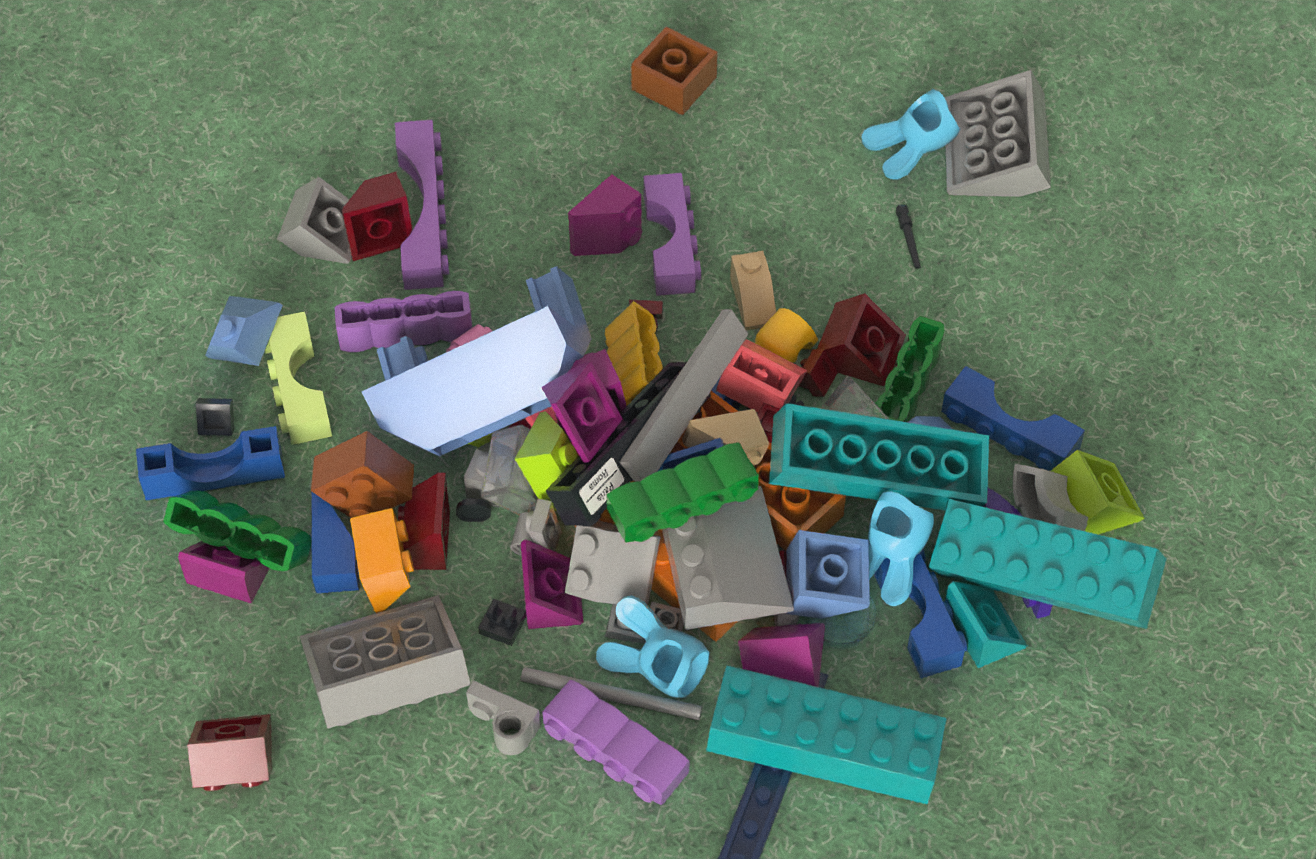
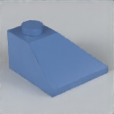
(243, 330)

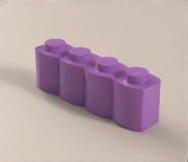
(387, 320)
(616, 742)

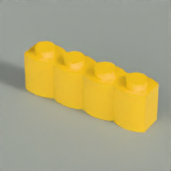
(633, 349)

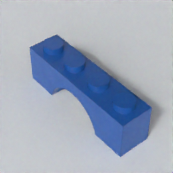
(1044, 441)
(171, 472)
(934, 641)

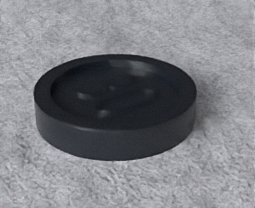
(473, 510)

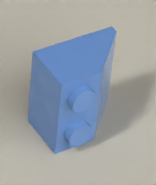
(827, 574)

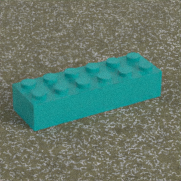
(877, 455)
(1048, 563)
(826, 734)

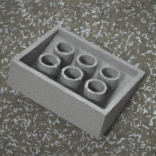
(1000, 139)
(728, 565)
(385, 661)

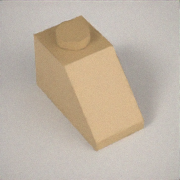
(752, 288)
(731, 428)

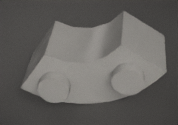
(1045, 498)

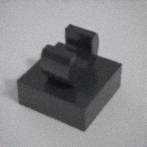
(215, 416)
(502, 622)

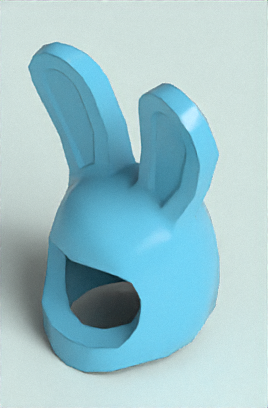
(924, 126)
(897, 533)
(669, 657)

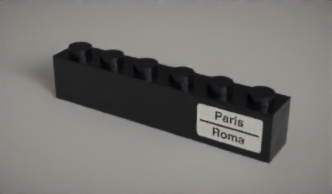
(583, 487)

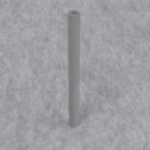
(615, 694)

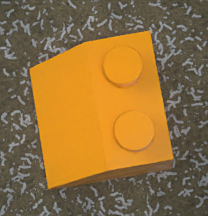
(382, 557)

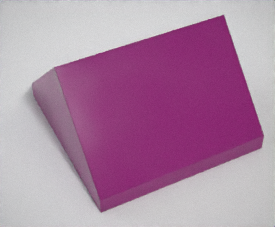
(583, 408)
(222, 571)
(544, 588)
(785, 651)

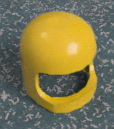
(786, 335)

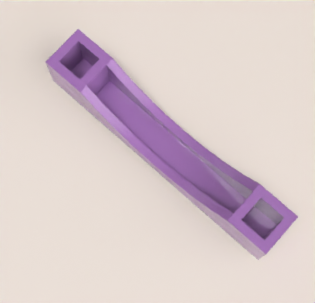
(422, 250)

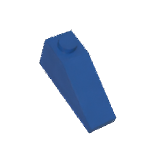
(332, 551)

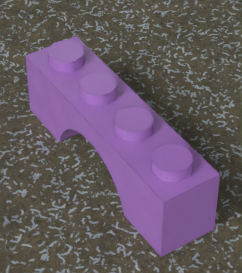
(674, 262)

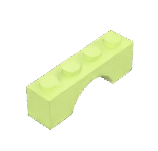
(303, 407)

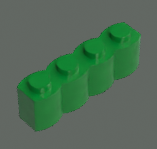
(912, 370)
(681, 492)
(238, 530)

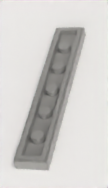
(684, 397)

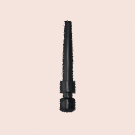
(906, 224)

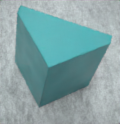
(983, 622)

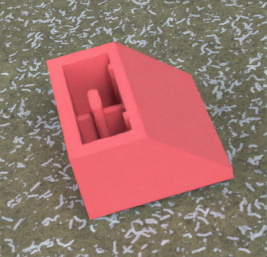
(760, 377)

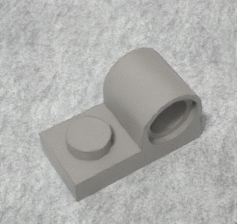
(538, 527)
(506, 714)

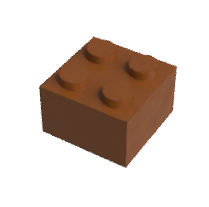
(674, 70)
(362, 476)

